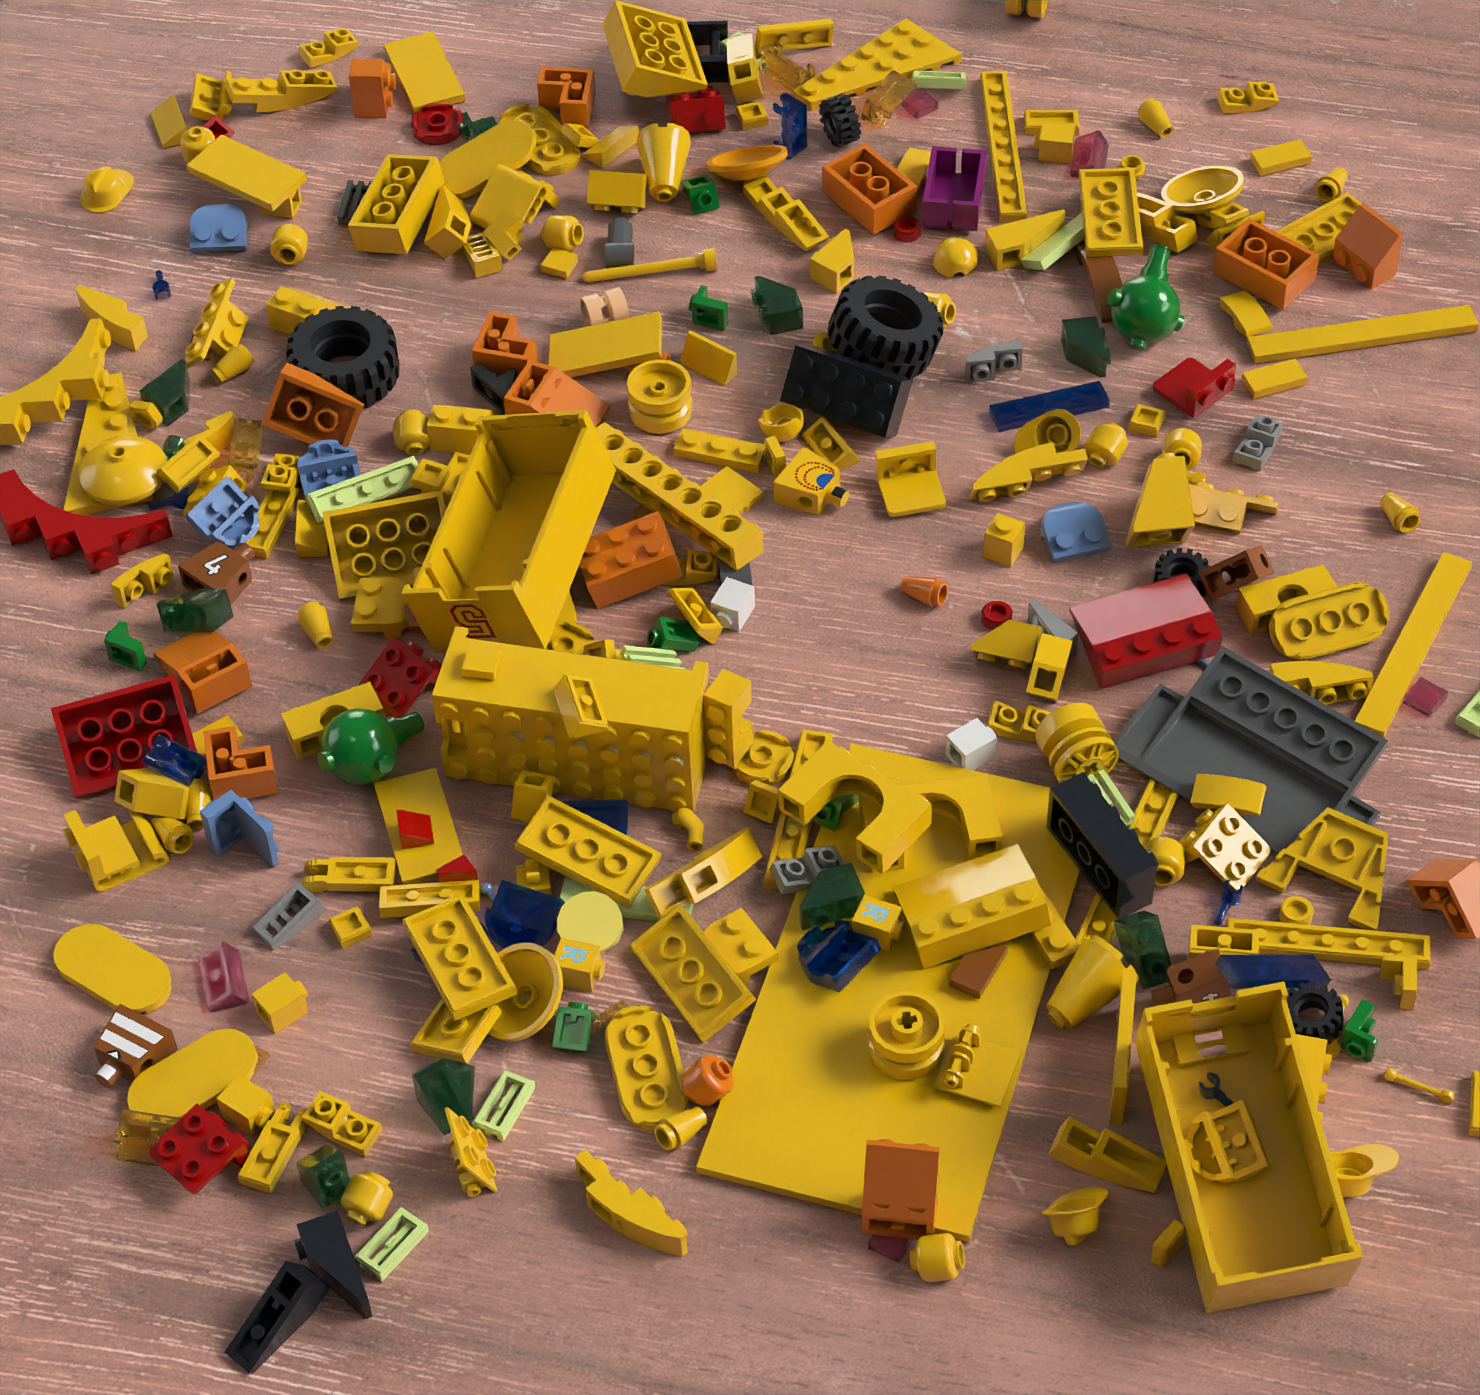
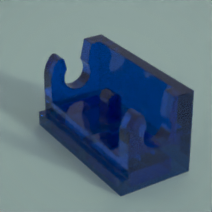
(793, 124)

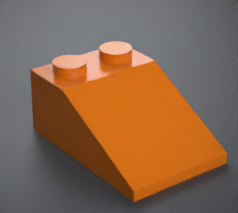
(311, 408)

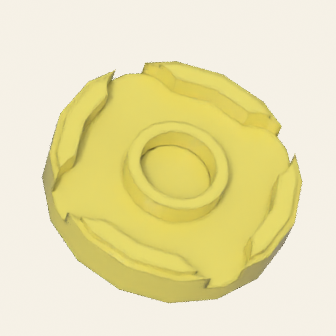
(591, 919)

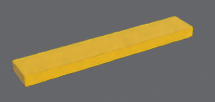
(790, 835)
(1335, 942)

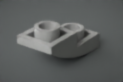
(1000, 357)
(1258, 442)
(800, 873)

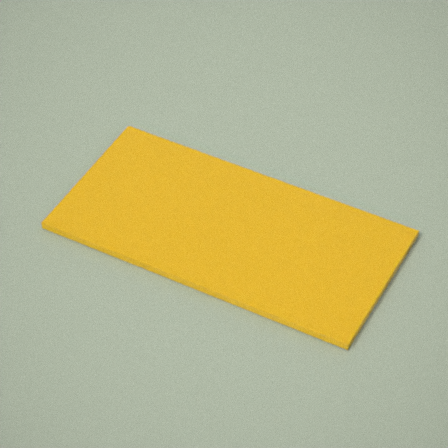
(804, 1067)

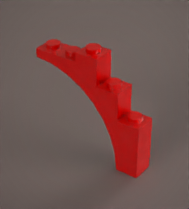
(65, 532)

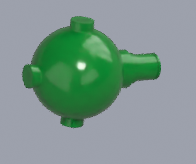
(1146, 305)
(363, 744)

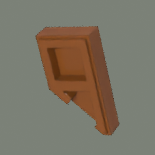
(977, 970)

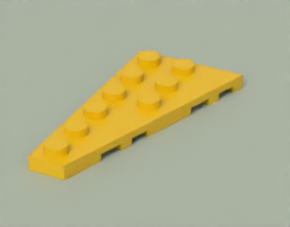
(899, 49)
(102, 421)

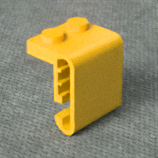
(512, 191)
(115, 852)

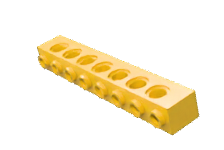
(681, 501)

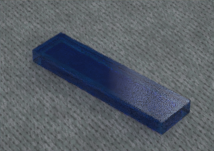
(1074, 399)
(1261, 970)

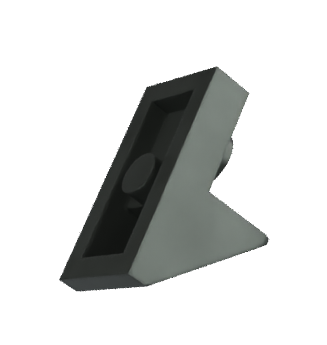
(491, 386)

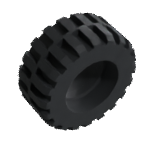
(886, 325)
(348, 333)

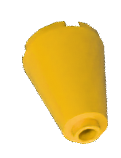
(663, 158)
(1087, 983)

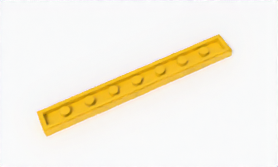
(1003, 146)
(1362, 334)
(1413, 643)
(1150, 821)

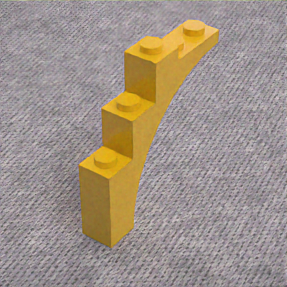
(47, 398)

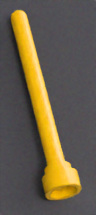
(704, 260)

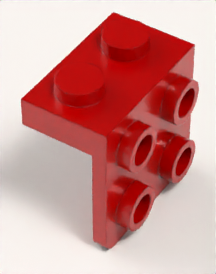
(697, 110)
(1195, 386)
(401, 675)
(198, 1149)

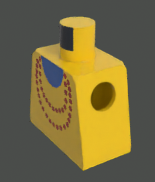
(809, 484)

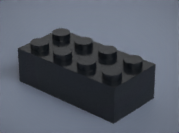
(846, 390)
(1101, 845)

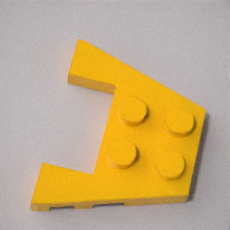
(1340, 851)

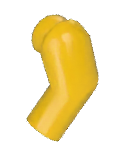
(687, 818)

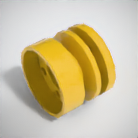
(1076, 742)

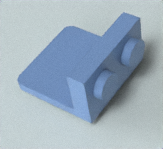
(233, 820)

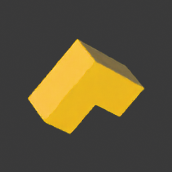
(502, 231)

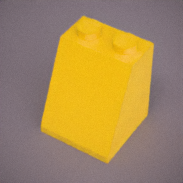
(1163, 506)

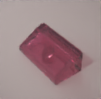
(1089, 153)
(223, 978)

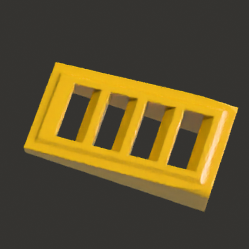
(482, 255)

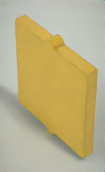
(733, 490)

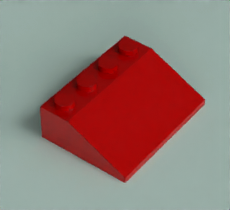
(1146, 630)
(118, 730)

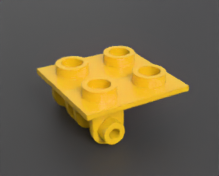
(977, 1067)
(470, 1155)

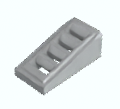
(1051, 624)
(289, 902)

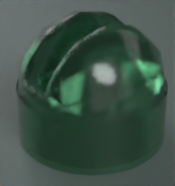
(172, 445)

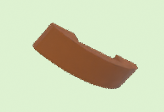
(1103, 278)

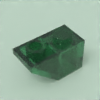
(777, 306)
(1084, 344)
(169, 392)
(195, 611)
(831, 897)
(1144, 947)
(324, 1175)

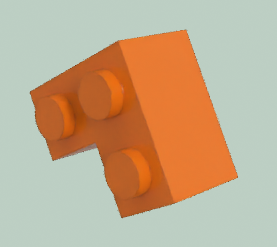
(371, 87)
(568, 91)
(500, 346)
(245, 771)
(1454, 889)

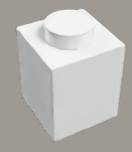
(733, 604)
(971, 745)

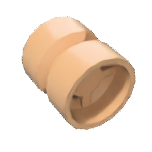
(613, 305)

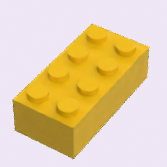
(396, 204)

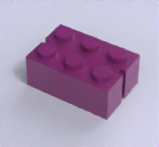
(954, 196)

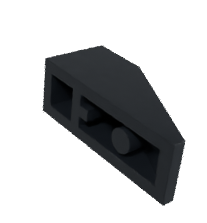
(331, 1258)
(277, 1315)

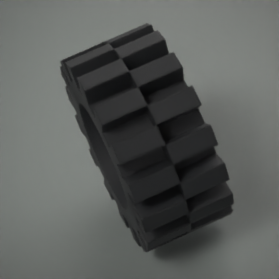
(840, 120)
(1183, 563)
(1320, 999)

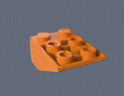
(548, 389)
(205, 668)
(900, 1189)

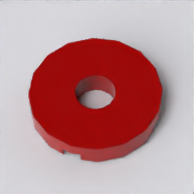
(431, 134)

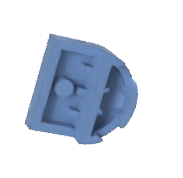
(218, 229)
(326, 465)
(225, 515)
(1074, 531)

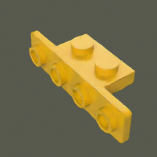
(219, 326)
(1226, 509)

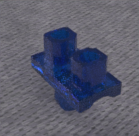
(175, 760)

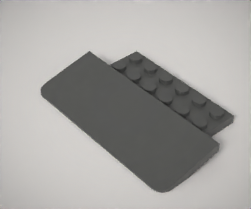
(1257, 730)

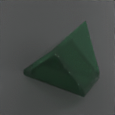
(445, 1085)

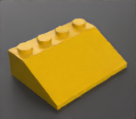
(652, 51)
(382, 539)
(972, 906)

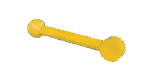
(1334, 1048)
(1445, 1095)

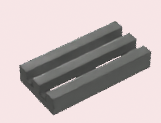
(350, 188)

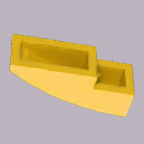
(1163, 225)
(124, 326)
(1107, 1156)

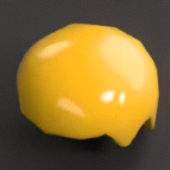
(955, 256)
(782, 421)

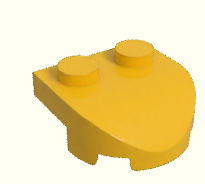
(380, 607)
(741, 944)
(1226, 1145)

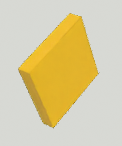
(454, 1039)

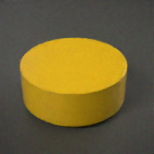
(1296, 910)

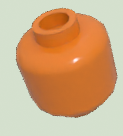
(707, 1080)

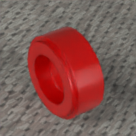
(907, 229)
(995, 614)

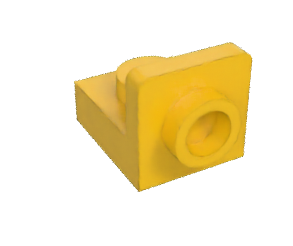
(1404, 974)

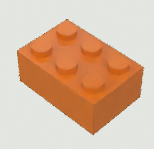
(869, 188)
(1265, 263)
(629, 560)

